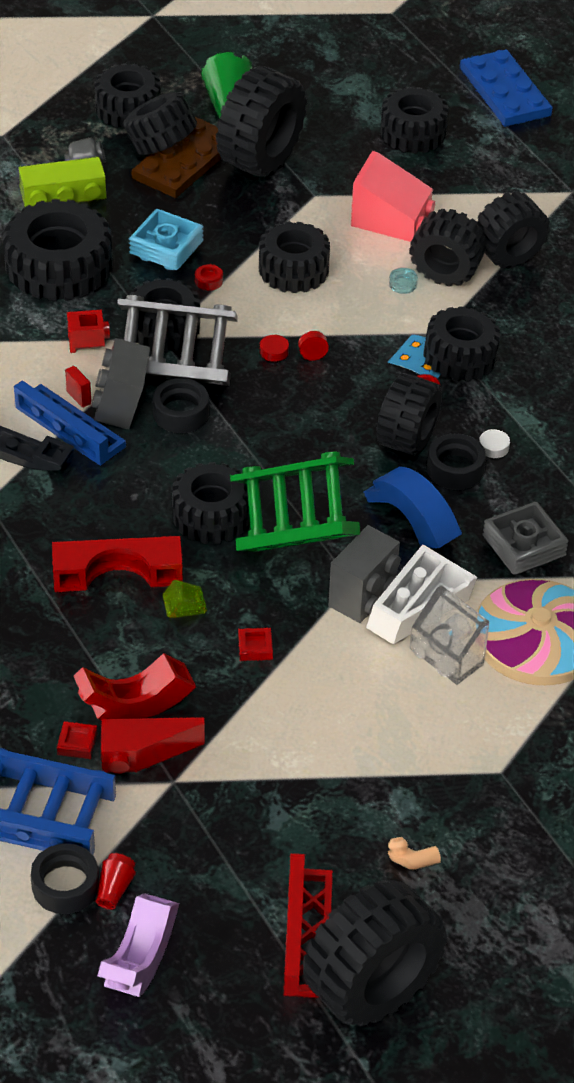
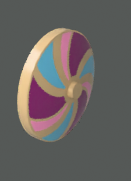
(531, 631)

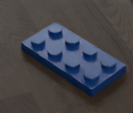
(505, 87)

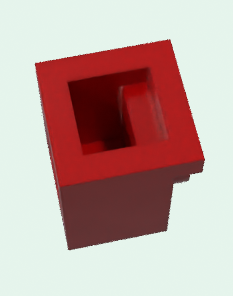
(87, 329)

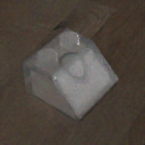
(450, 636)

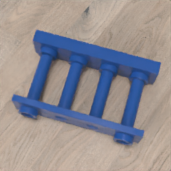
(44, 830)

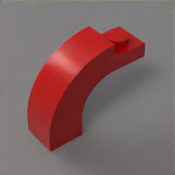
(138, 696)

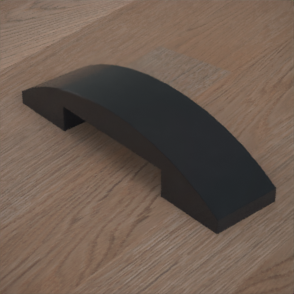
(30, 453)

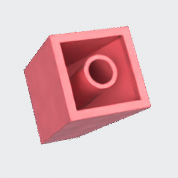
(389, 199)

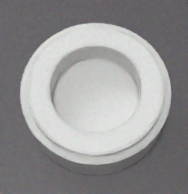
(495, 443)

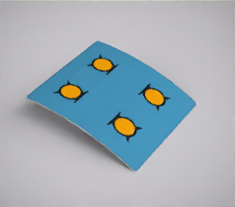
(411, 356)

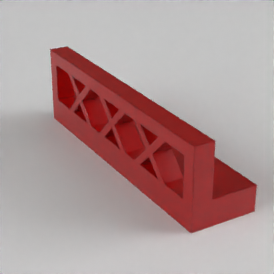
(296, 922)

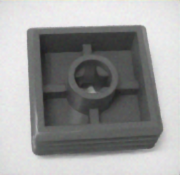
(525, 537)

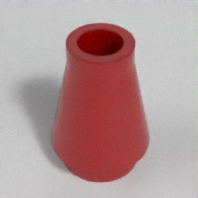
(115, 877)

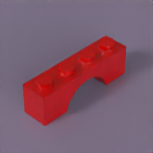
(82, 561)

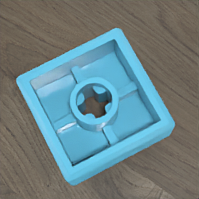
(166, 239)

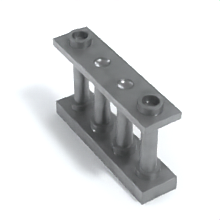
(185, 368)

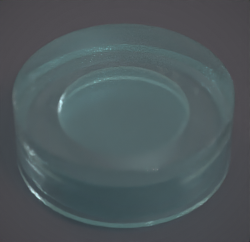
(403, 280)

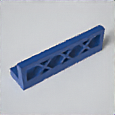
(67, 422)

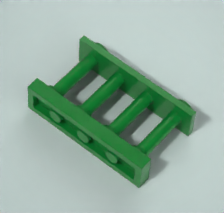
(310, 529)

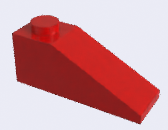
(143, 742)

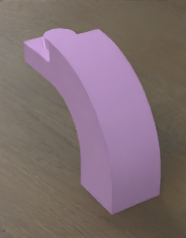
(141, 947)

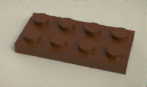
(181, 164)

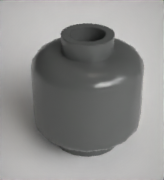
(85, 149)

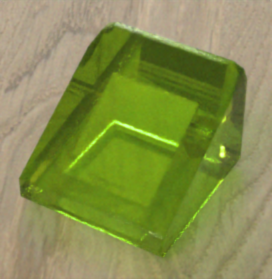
(183, 600)

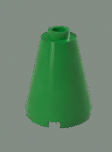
(221, 74)

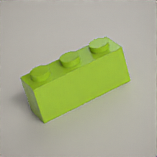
(63, 180)

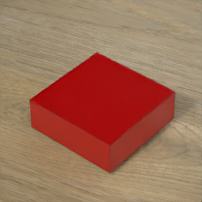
(78, 386)
(255, 644)
(77, 740)

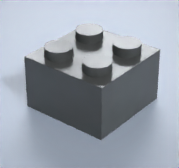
(120, 383)
(363, 573)

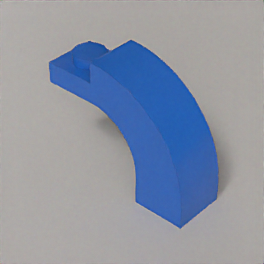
(420, 504)

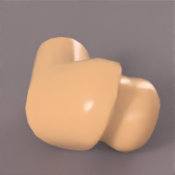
(412, 859)

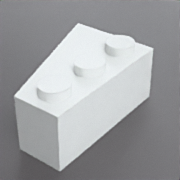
(411, 590)

